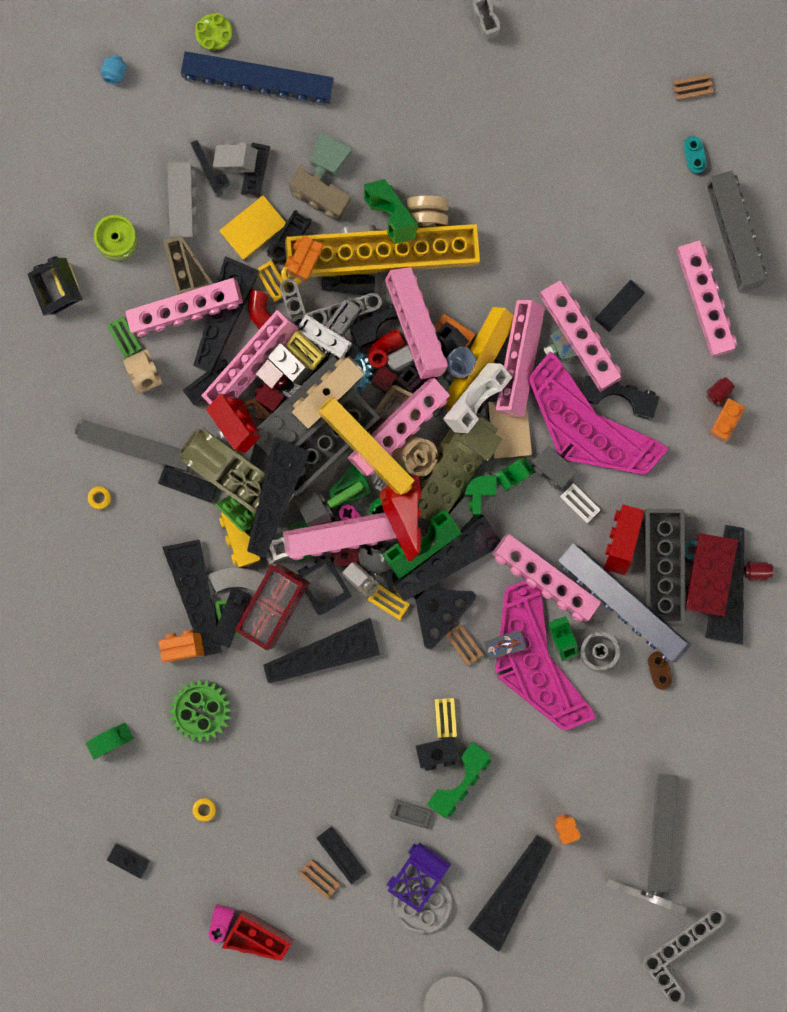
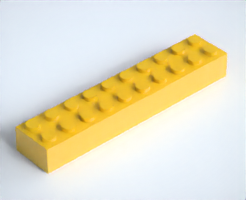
(377, 252)

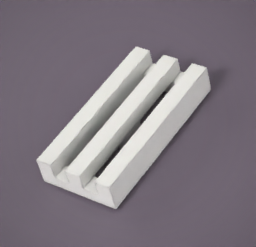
(584, 507)

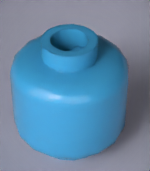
(113, 69)

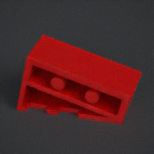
(234, 422)
(623, 539)
(257, 938)

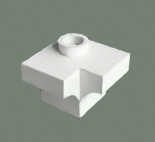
(277, 549)

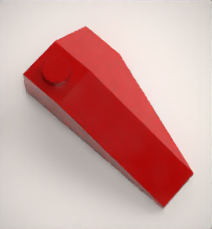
(403, 516)

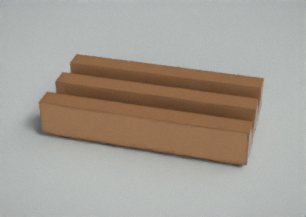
(708, 83)
(454, 631)
(331, 890)

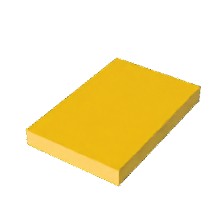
(253, 227)

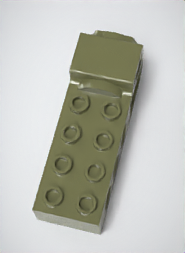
(456, 463)
(224, 468)

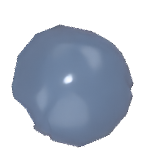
(461, 362)

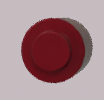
(720, 391)
(758, 571)

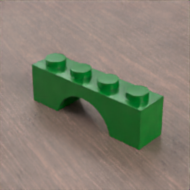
(381, 197)
(440, 532)
(444, 800)

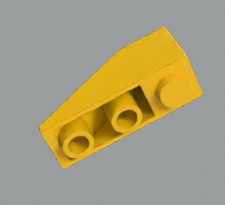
(239, 543)

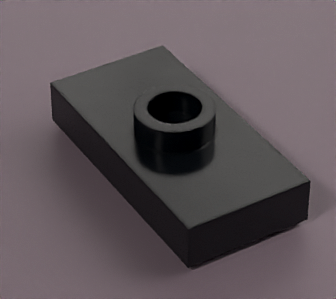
(128, 860)

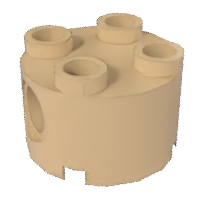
(142, 371)
(416, 456)

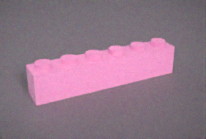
(416, 323)
(521, 357)
(338, 535)

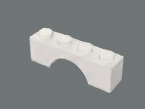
(488, 382)

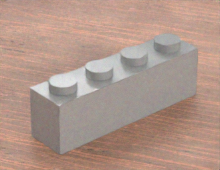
(181, 200)

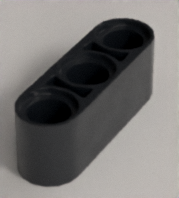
(619, 305)

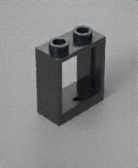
(67, 280)
(320, 562)

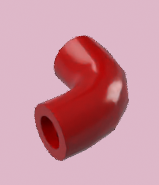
(257, 308)
(384, 347)

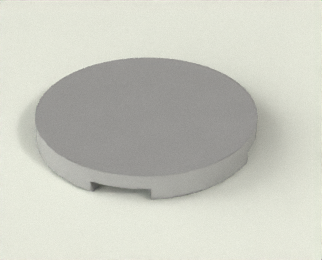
(433, 914)
(453, 995)

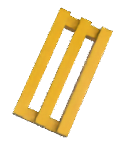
(264, 267)
(402, 611)

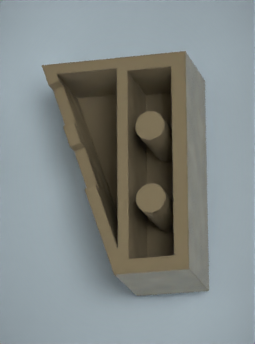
(319, 193)
(184, 266)

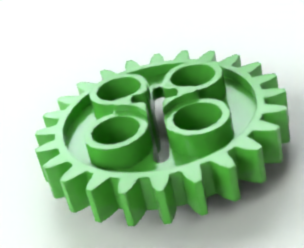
(191, 726)

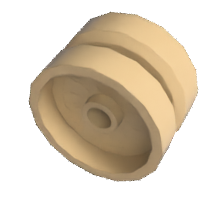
(428, 210)

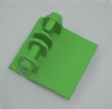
(237, 513)

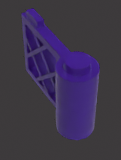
(428, 863)

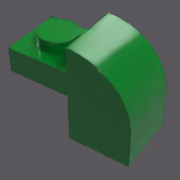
(515, 474)
(480, 487)
(563, 638)
(109, 740)

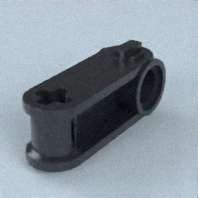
(294, 226)

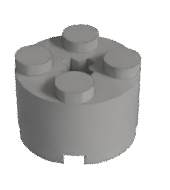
(610, 650)

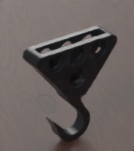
(433, 619)

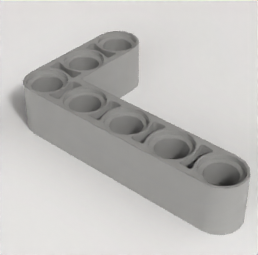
(326, 311)
(678, 950)

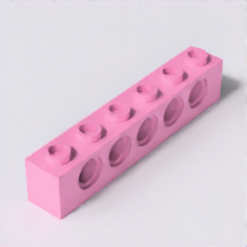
(561, 291)
(137, 316)
(715, 345)
(244, 366)
(402, 415)
(587, 602)

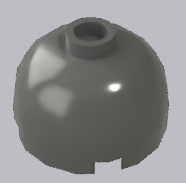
(372, 560)

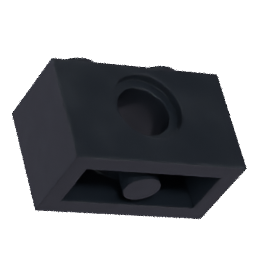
(425, 750)

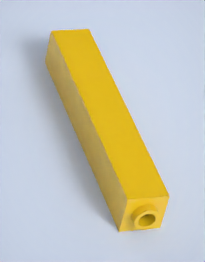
(485, 350)
(365, 446)

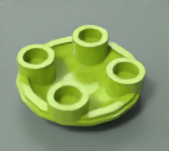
(213, 31)

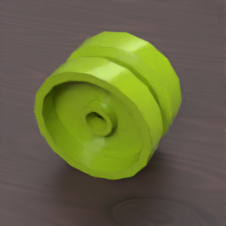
(121, 247)

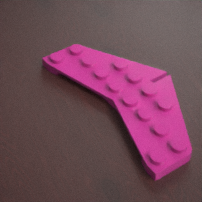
(575, 422)
(534, 672)

